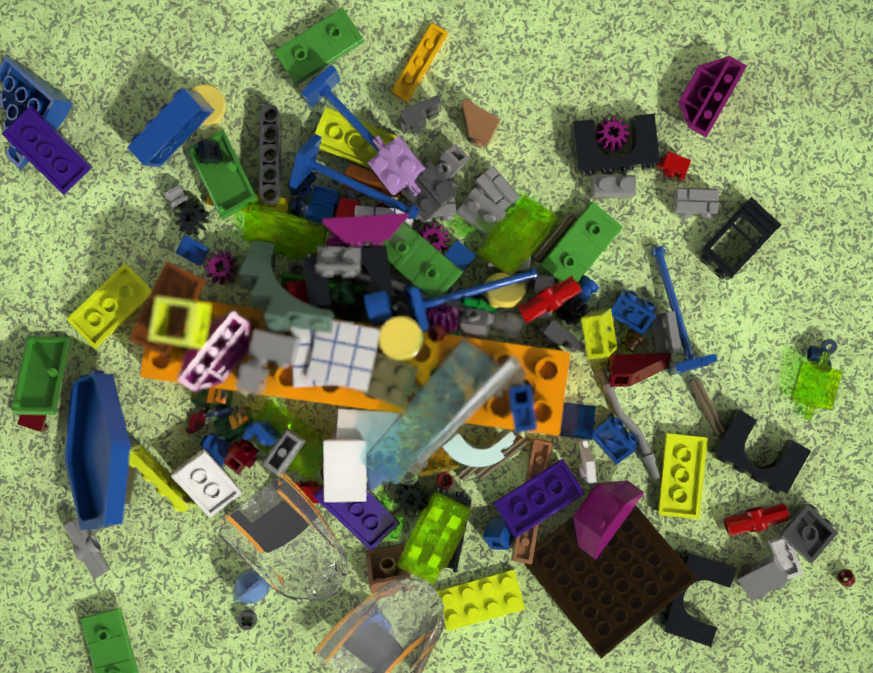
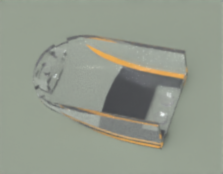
(286, 541)
(386, 630)

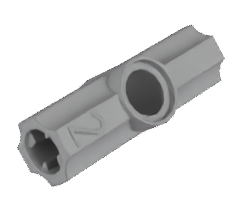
(87, 549)

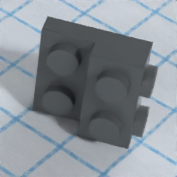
(414, 117)
(434, 192)
(555, 334)
(808, 532)

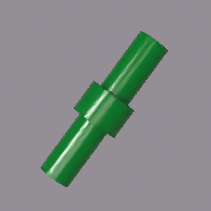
(477, 303)

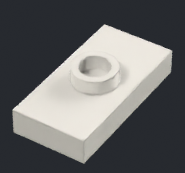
(786, 556)

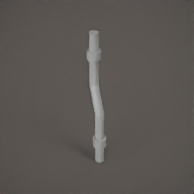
(648, 457)

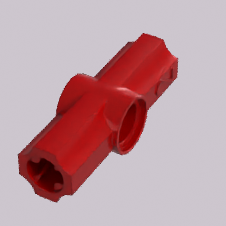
(549, 299)
(756, 519)

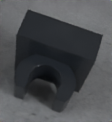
(209, 152)

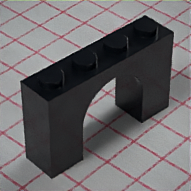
(590, 159)
(373, 261)
(778, 474)
(676, 619)

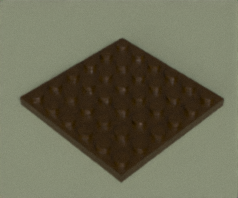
(617, 590)

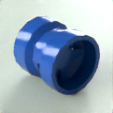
(587, 287)

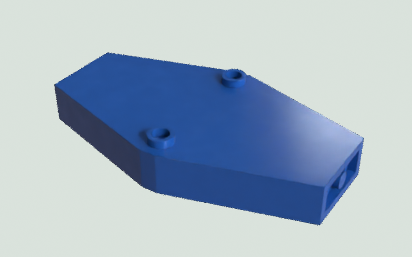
(97, 451)

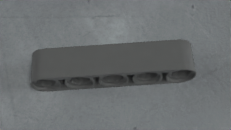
(267, 146)

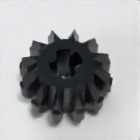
(190, 226)
(572, 310)
(416, 504)

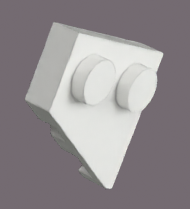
(587, 466)

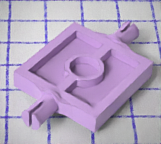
(396, 165)

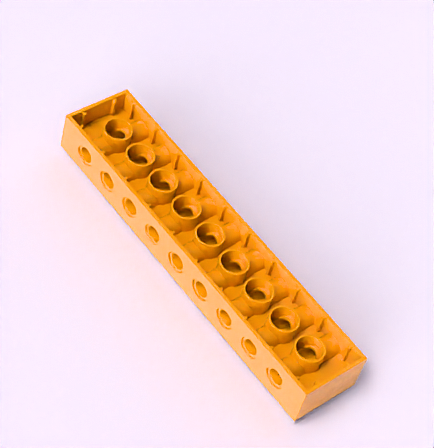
(544, 370)

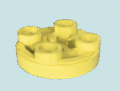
(215, 99)
(505, 296)
(400, 338)

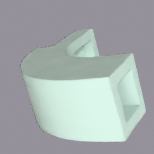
(478, 455)

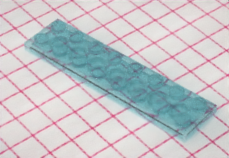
(430, 411)

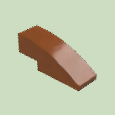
(368, 178)

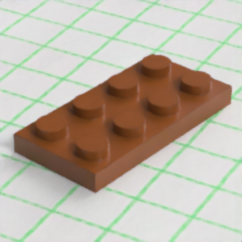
(173, 284)

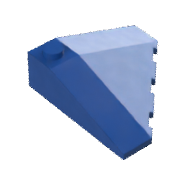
(25, 89)

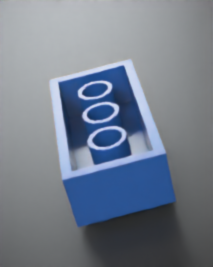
(170, 128)

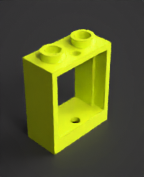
(196, 326)
(598, 340)

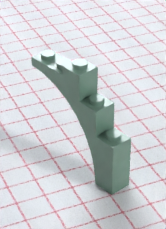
(268, 295)

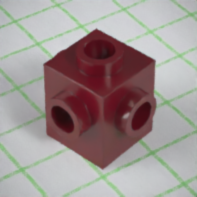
(241, 456)

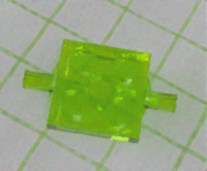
(816, 385)

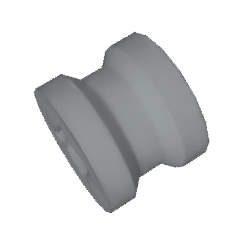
(176, 197)

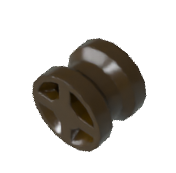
(632, 340)

